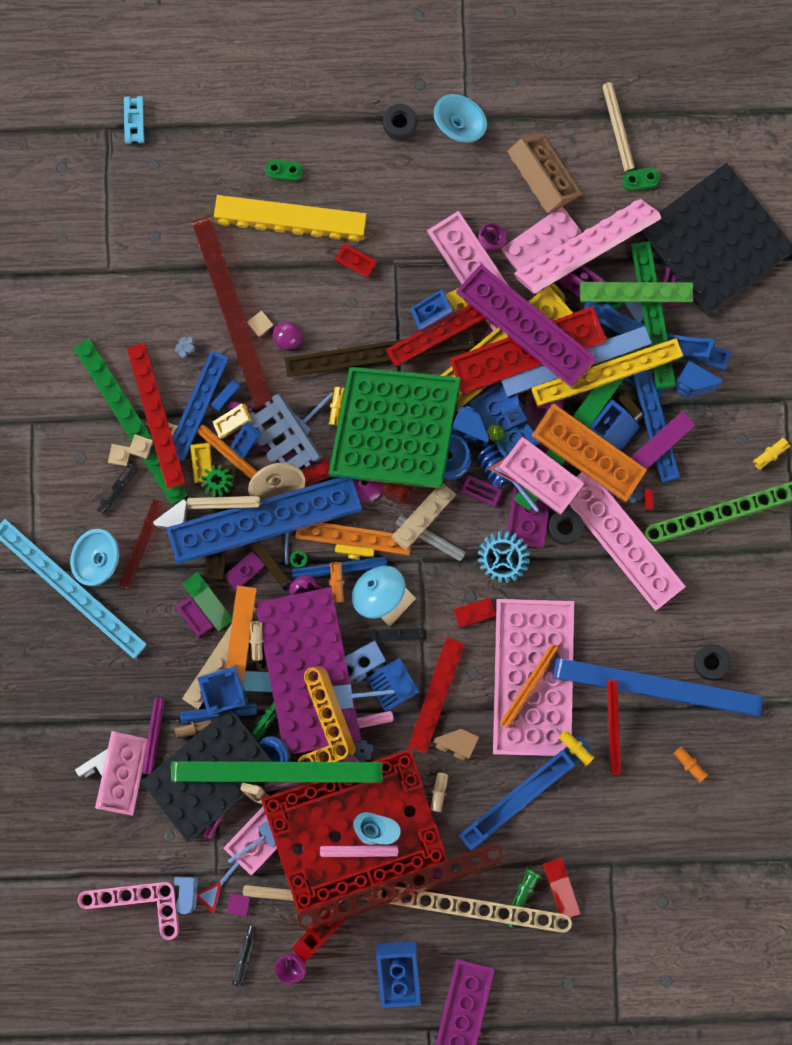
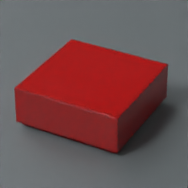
(648, 500)

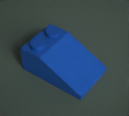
(398, 974)

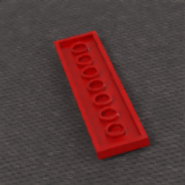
(506, 358)

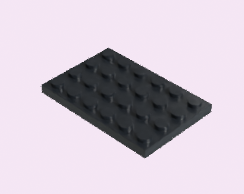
(195, 804)

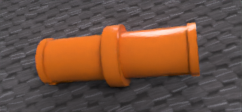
(336, 581)
(690, 764)

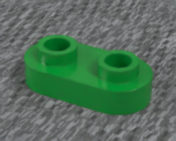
(283, 172)
(641, 180)

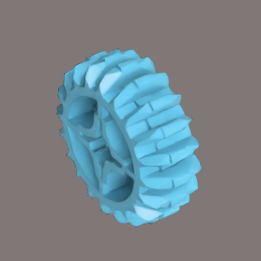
(497, 550)

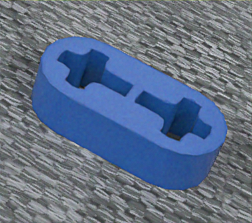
(226, 395)

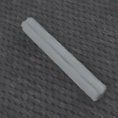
(437, 541)

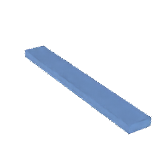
(603, 352)

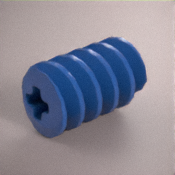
(487, 459)

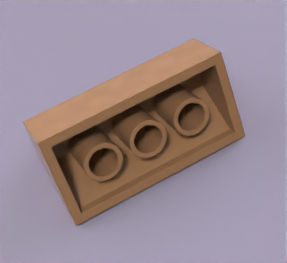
(544, 172)

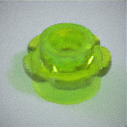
(495, 432)

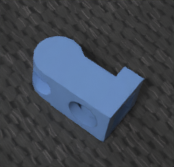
(187, 894)

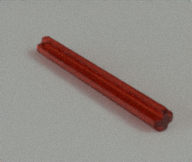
(141, 544)

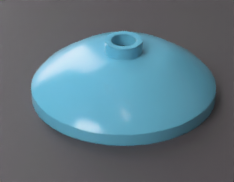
(460, 118)
(94, 557)
(378, 592)

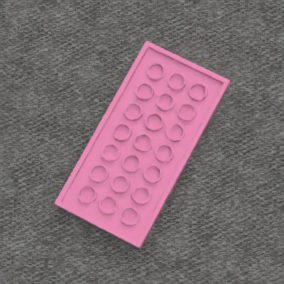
(522, 639)

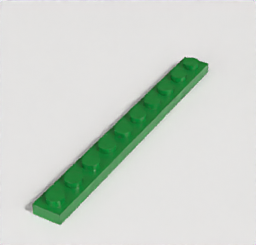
(124, 412)

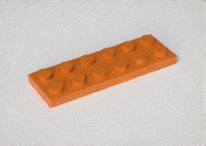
(589, 452)

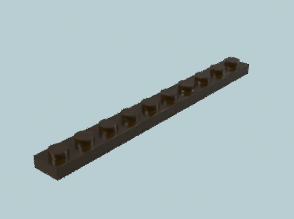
(366, 355)

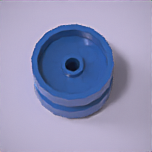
(460, 460)

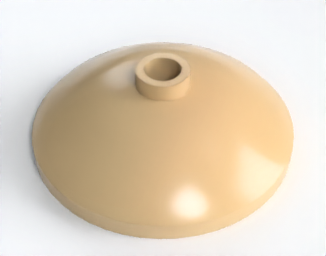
(276, 480)

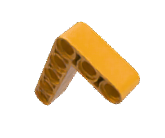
(328, 723)

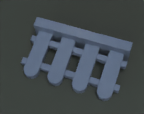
(283, 426)

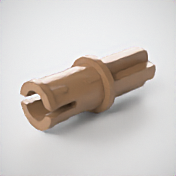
(191, 729)

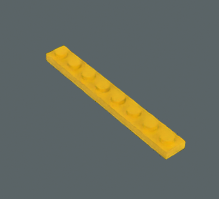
(609, 372)

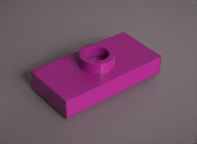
(244, 570)

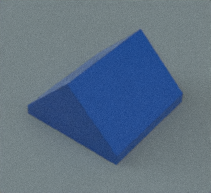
(432, 310)

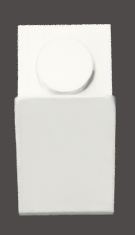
(88, 768)

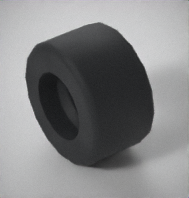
(399, 133)
(565, 539)
(720, 653)

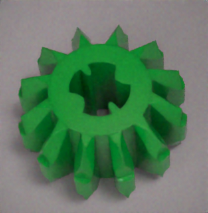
(222, 475)

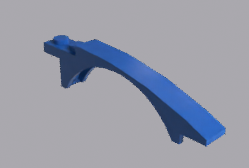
(695, 349)
(521, 796)

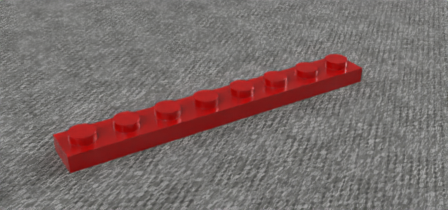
(156, 416)

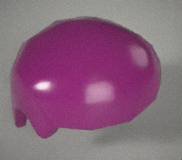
(492, 236)
(287, 335)
(303, 584)
(290, 968)

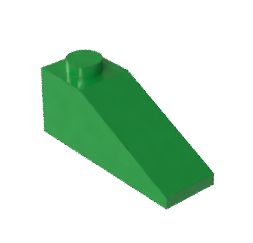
(207, 601)

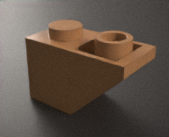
(459, 742)

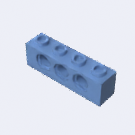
(369, 651)

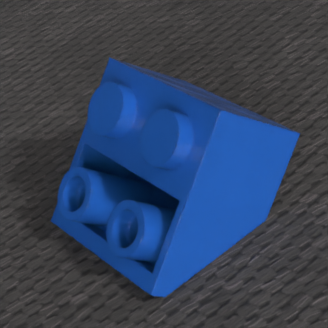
(615, 425)

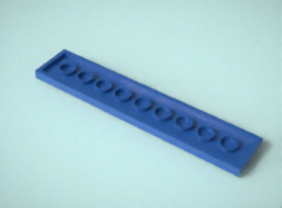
(272, 518)

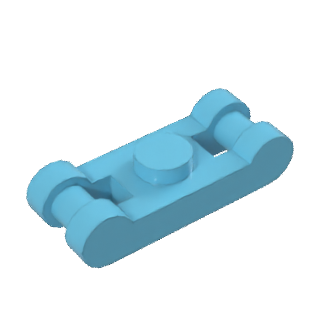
(134, 119)

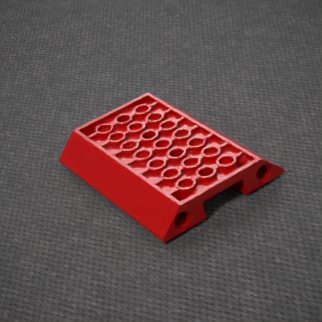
(318, 808)

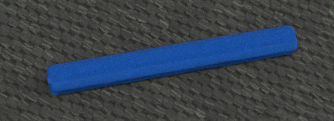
(348, 566)

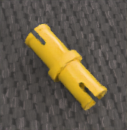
(336, 405)
(771, 453)
(576, 747)

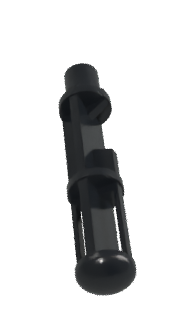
(117, 488)
(394, 634)
(244, 957)

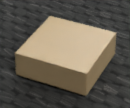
(260, 324)

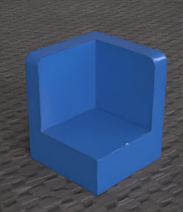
(513, 410)

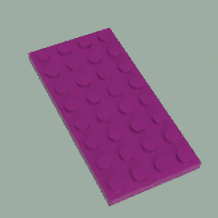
(297, 636)

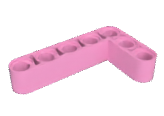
(136, 891)

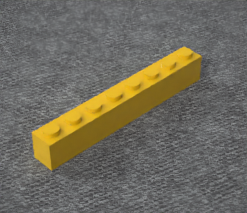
(290, 217)

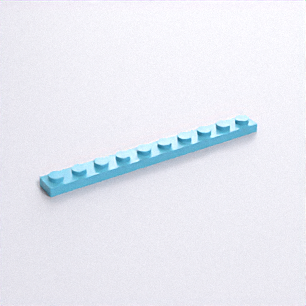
(71, 590)

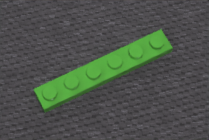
(635, 292)

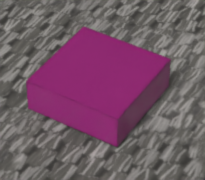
(238, 904)

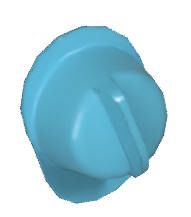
(376, 829)

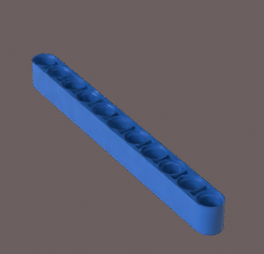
(659, 687)

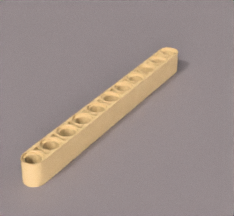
(474, 910)

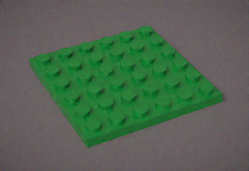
(395, 427)

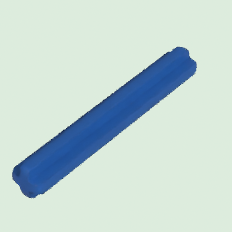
(202, 715)

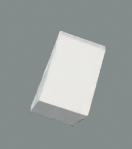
(173, 516)

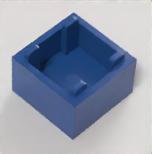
(222, 689)

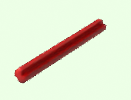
(613, 723)

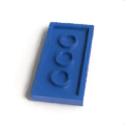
(489, 410)

